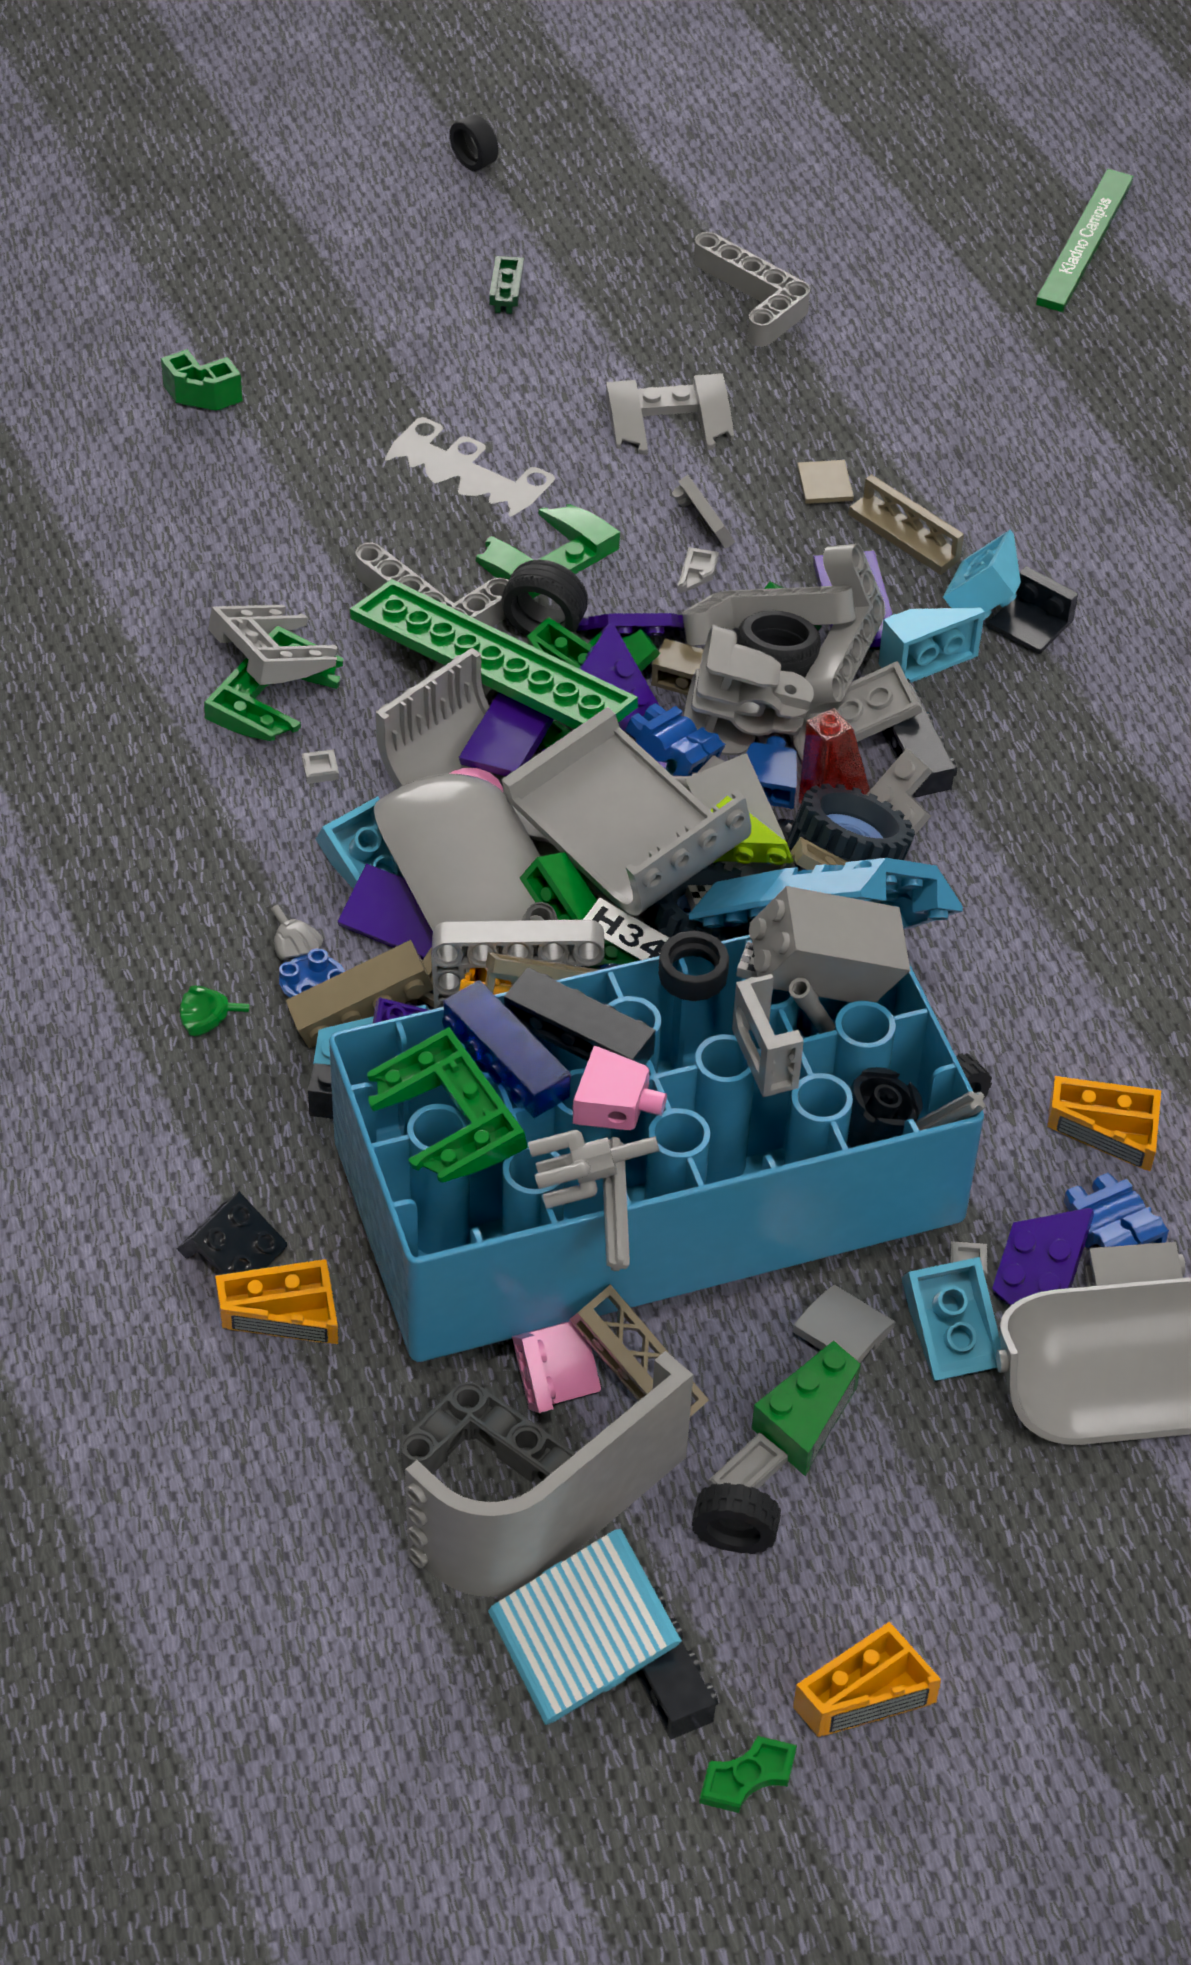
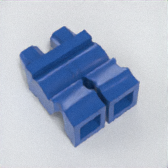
(675, 737)
(1118, 1214)

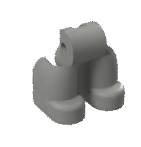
(744, 693)

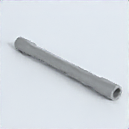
(808, 1000)

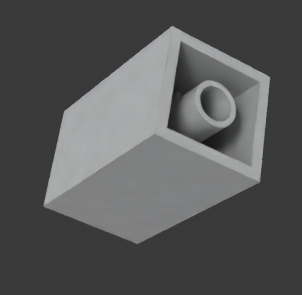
(722, 780)
(835, 942)

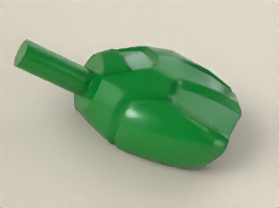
(205, 1009)

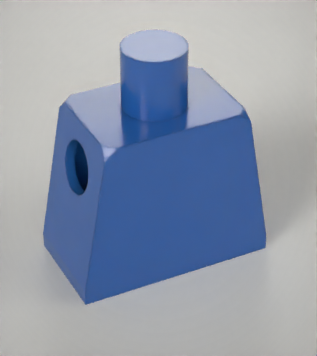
(776, 770)

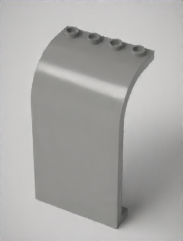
(433, 722)
(622, 814)
(508, 1543)

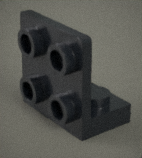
(1037, 613)
(235, 1238)

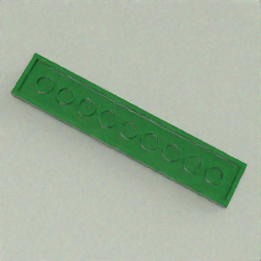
(505, 661)

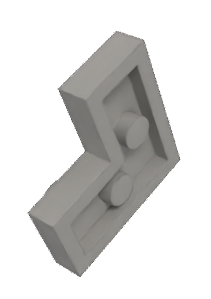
(899, 785)

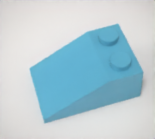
(986, 577)
(930, 639)
(356, 841)
(953, 1318)

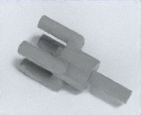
(585, 1162)

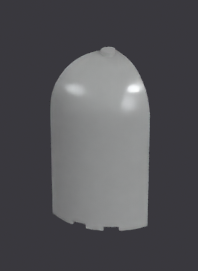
(458, 848)
(1100, 1361)

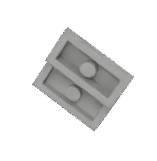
(846, 1321)

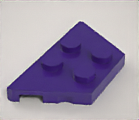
(651, 623)
(614, 664)
(1042, 1254)

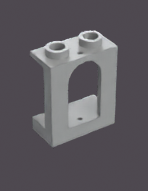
(780, 1054)

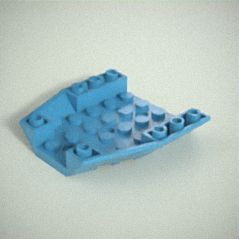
(912, 886)

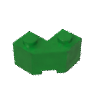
(204, 386)

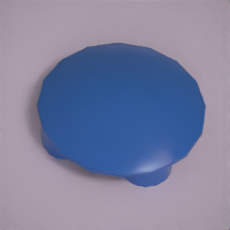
(307, 972)

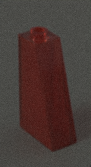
(831, 755)

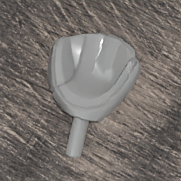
(294, 937)

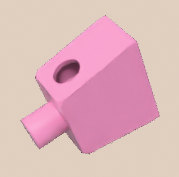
(614, 1092)

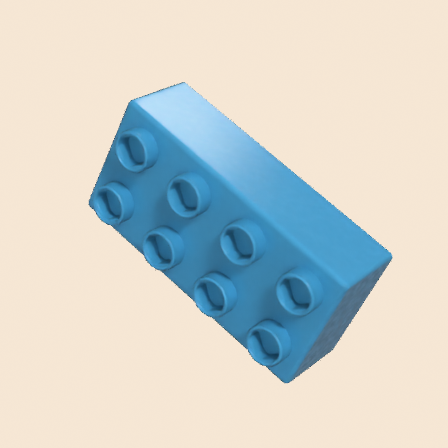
(727, 1197)

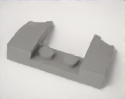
(705, 396)
(269, 662)

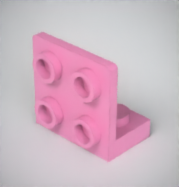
(555, 1365)

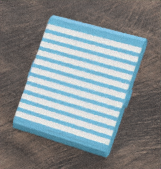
(583, 1626)

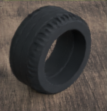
(552, 581)
(784, 637)

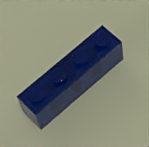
(506, 1049)

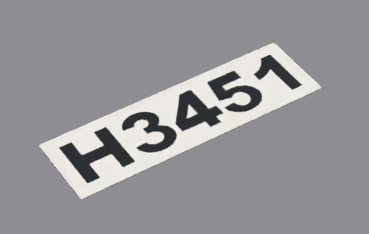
(627, 931)

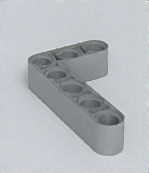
(782, 295)
(378, 566)
(731, 607)
(849, 641)
(468, 943)

